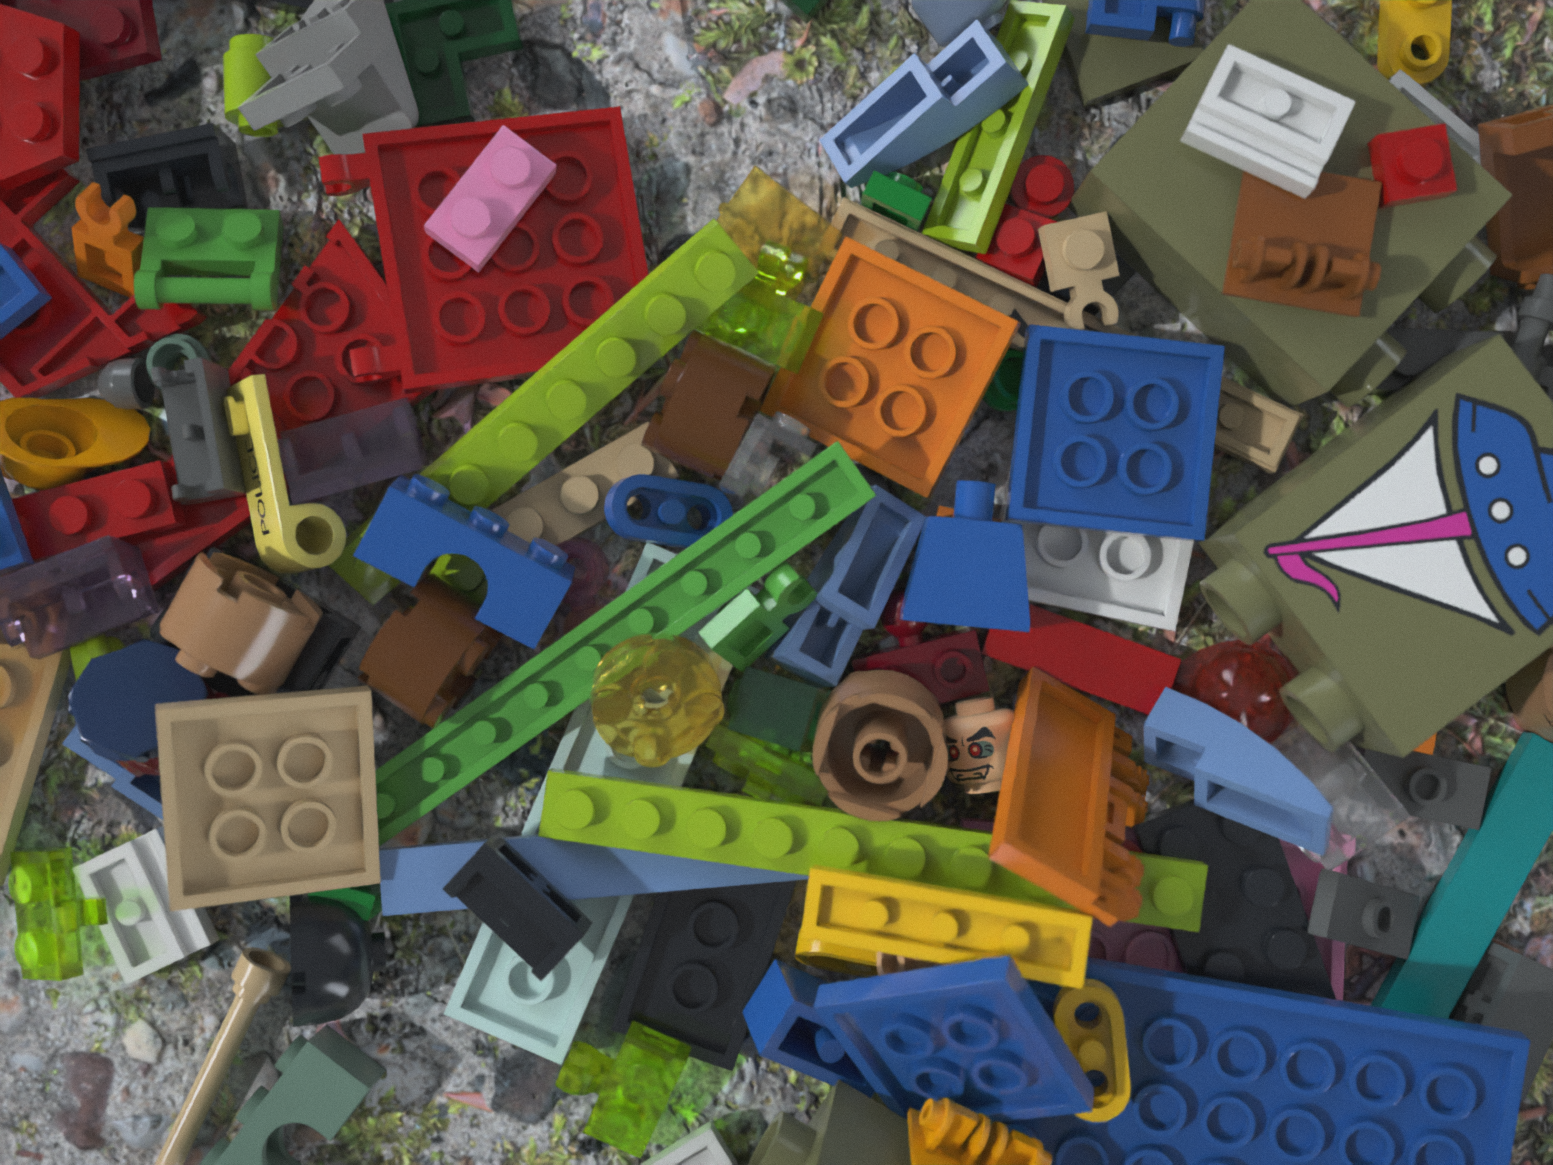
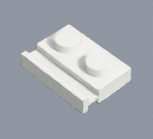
(1268, 121)
(140, 923)

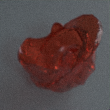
(1240, 683)

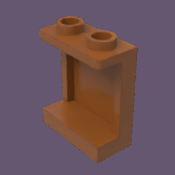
(1520, 157)

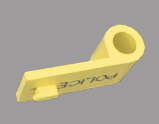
(286, 536)

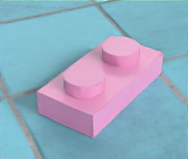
(490, 198)

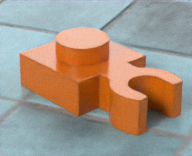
(102, 243)

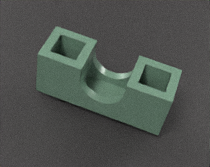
(319, 1088)

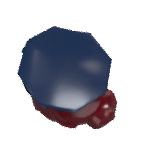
(118, 698)

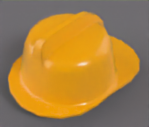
(65, 439)

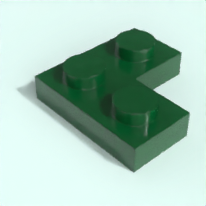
(438, 39)

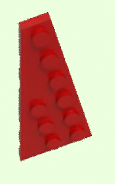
(308, 377)

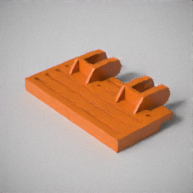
(1069, 801)

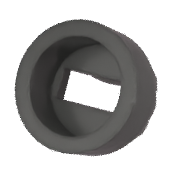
(126, 384)

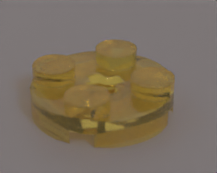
(658, 664)

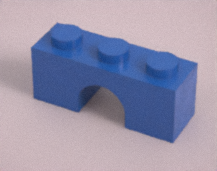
(422, 524)

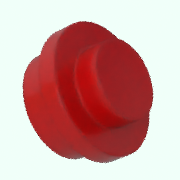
(1042, 186)

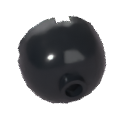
(330, 959)

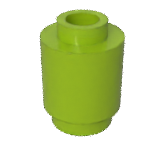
(242, 78)

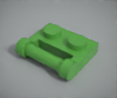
(210, 245)

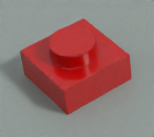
(1412, 165)
(1017, 245)

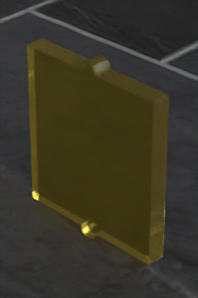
(769, 211)

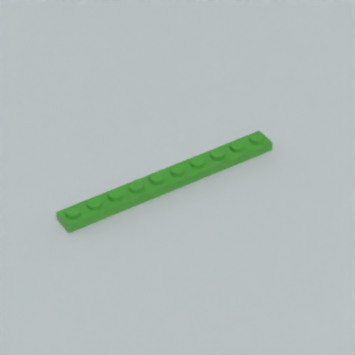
(658, 605)

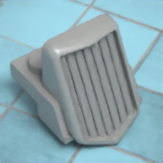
(338, 72)

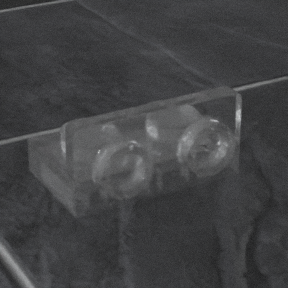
(754, 462)

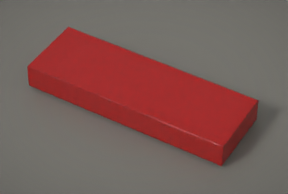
(1085, 659)

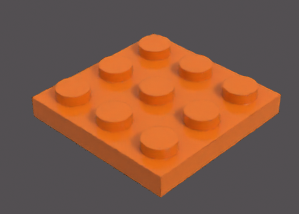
(893, 367)

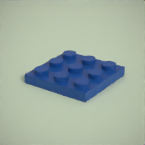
(1115, 433)
(959, 1036)

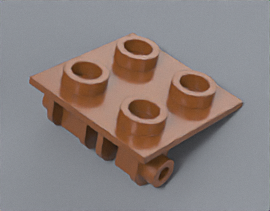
(1304, 249)

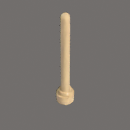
(256, 979)

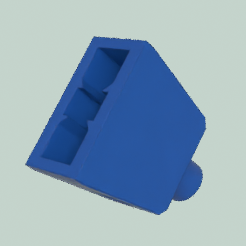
(969, 567)

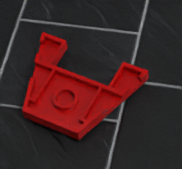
(37, 96)
(74, 329)

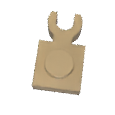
(1079, 257)

